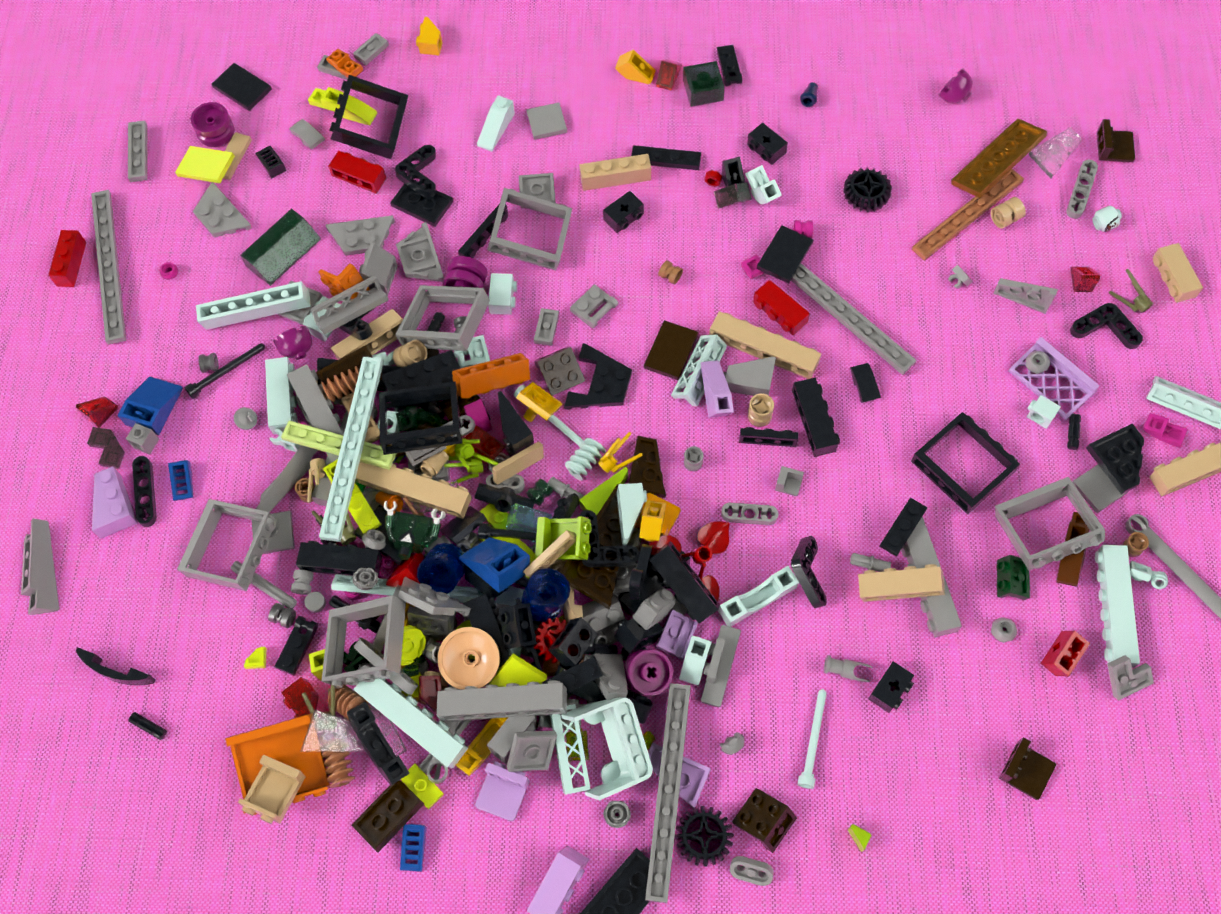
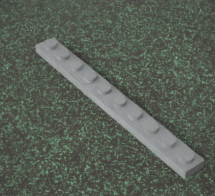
(108, 267)
(853, 320)
(668, 794)

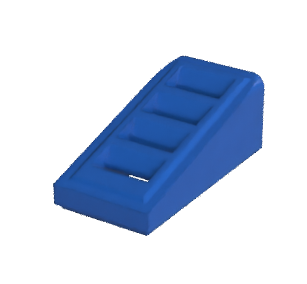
(173, 478)
(407, 828)

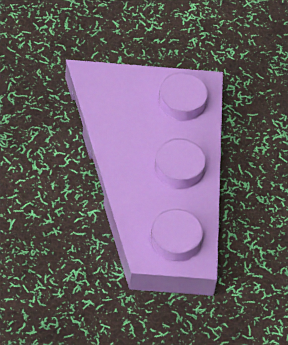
(692, 775)

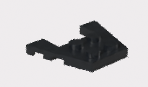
(608, 382)

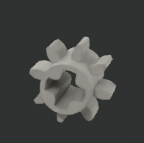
(469, 542)

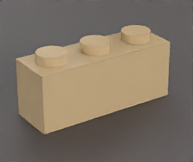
(1177, 272)

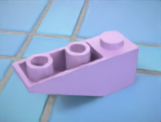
(716, 390)

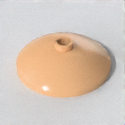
(455, 653)

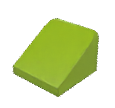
(859, 836)

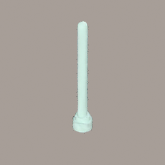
(559, 424)
(806, 778)

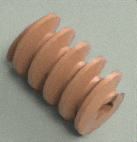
(341, 385)
(346, 700)
(337, 768)

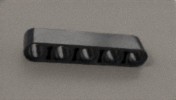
(592, 693)

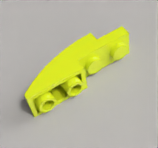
(354, 110)
(358, 506)

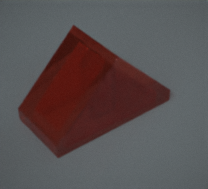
(668, 74)
(1084, 279)
(97, 410)

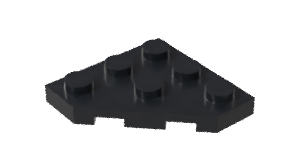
(1120, 457)

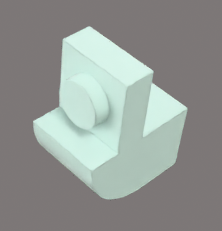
(762, 188)

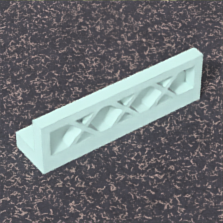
(694, 383)
(1185, 401)
(562, 755)

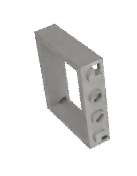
(521, 251)
(443, 340)
(1039, 498)
(204, 532)
(336, 635)

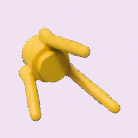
(608, 461)

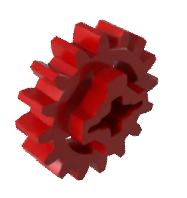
(546, 638)

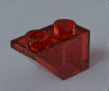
(488, 445)
(295, 700)

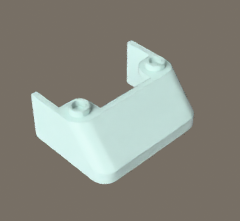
(625, 741)

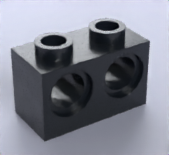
(570, 639)

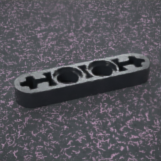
(147, 490)

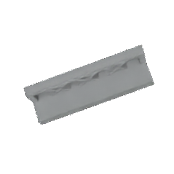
(349, 308)

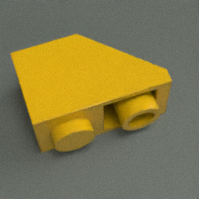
(429, 39)

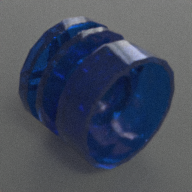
(441, 568)
(546, 593)

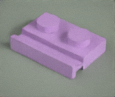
(676, 634)

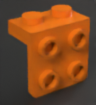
(346, 279)

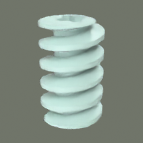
(583, 457)

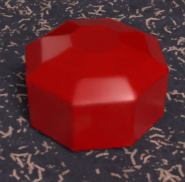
(713, 178)

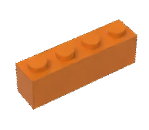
(491, 375)

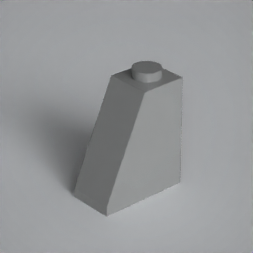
(751, 376)

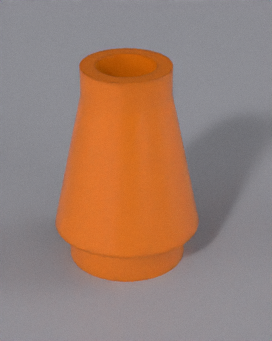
(381, 497)

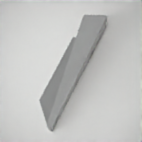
(287, 479)
(39, 570)

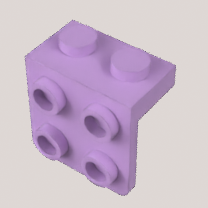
(502, 791)

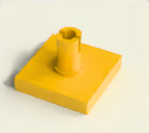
(539, 402)

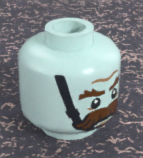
(1107, 218)

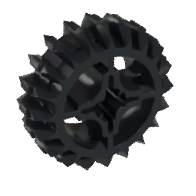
(867, 189)
(703, 817)

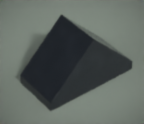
(732, 171)

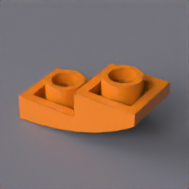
(343, 63)

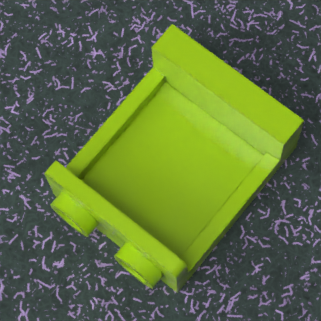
(551, 529)

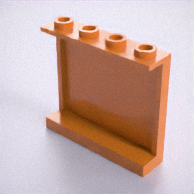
(283, 743)

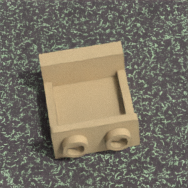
(272, 790)

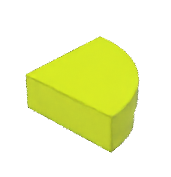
(256, 659)

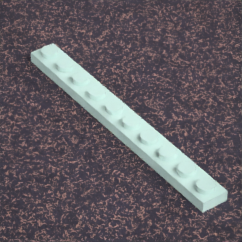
(351, 450)

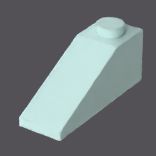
(496, 123)
(630, 504)

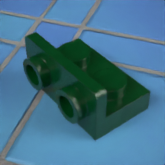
(1012, 578)

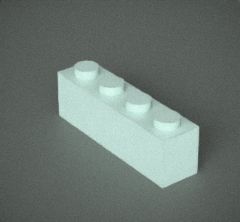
(279, 393)

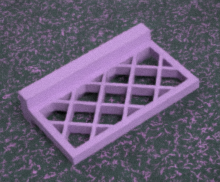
(1066, 368)

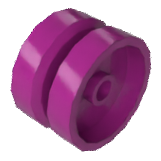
(212, 124)
(465, 272)
(659, 674)

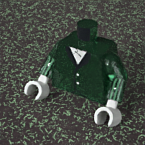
(411, 531)

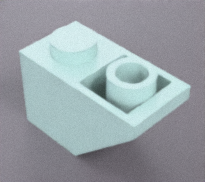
(695, 660)

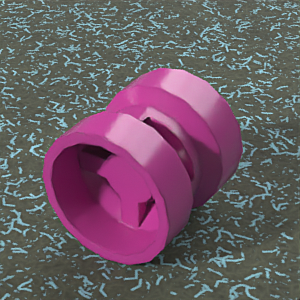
(804, 228)

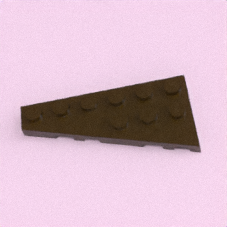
(598, 582)

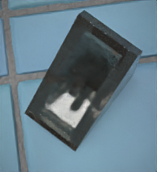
(732, 195)

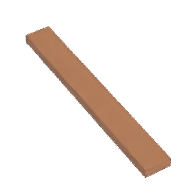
(966, 215)

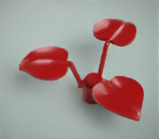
(715, 541)

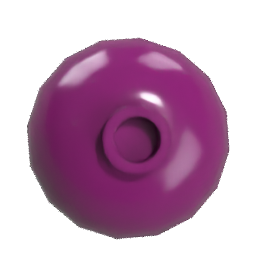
(957, 88)
(294, 343)

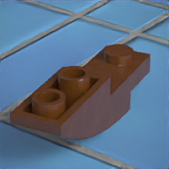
(1071, 565)

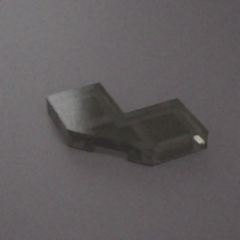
(112, 452)

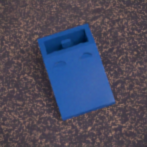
(150, 404)
(497, 562)

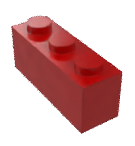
(357, 171)
(67, 258)
(781, 307)

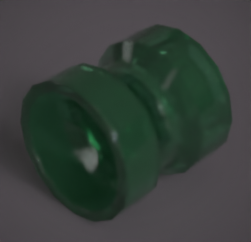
(539, 492)

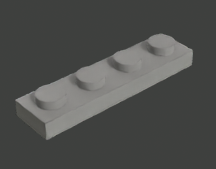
(137, 151)

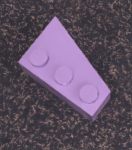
(111, 504)
(559, 882)

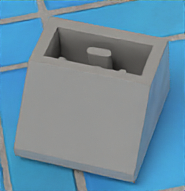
(381, 264)
(604, 620)

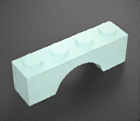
(769, 591)

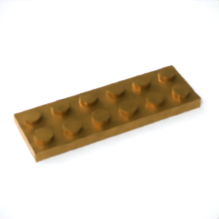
(998, 158)

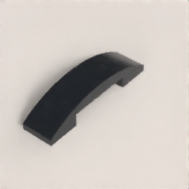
(133, 677)
(375, 744)

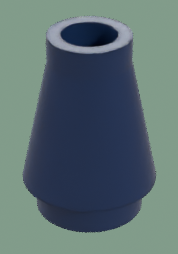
(809, 96)

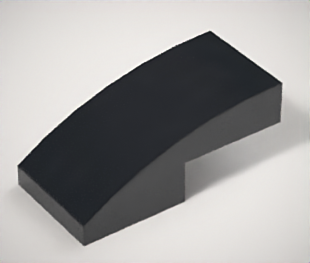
(865, 382)

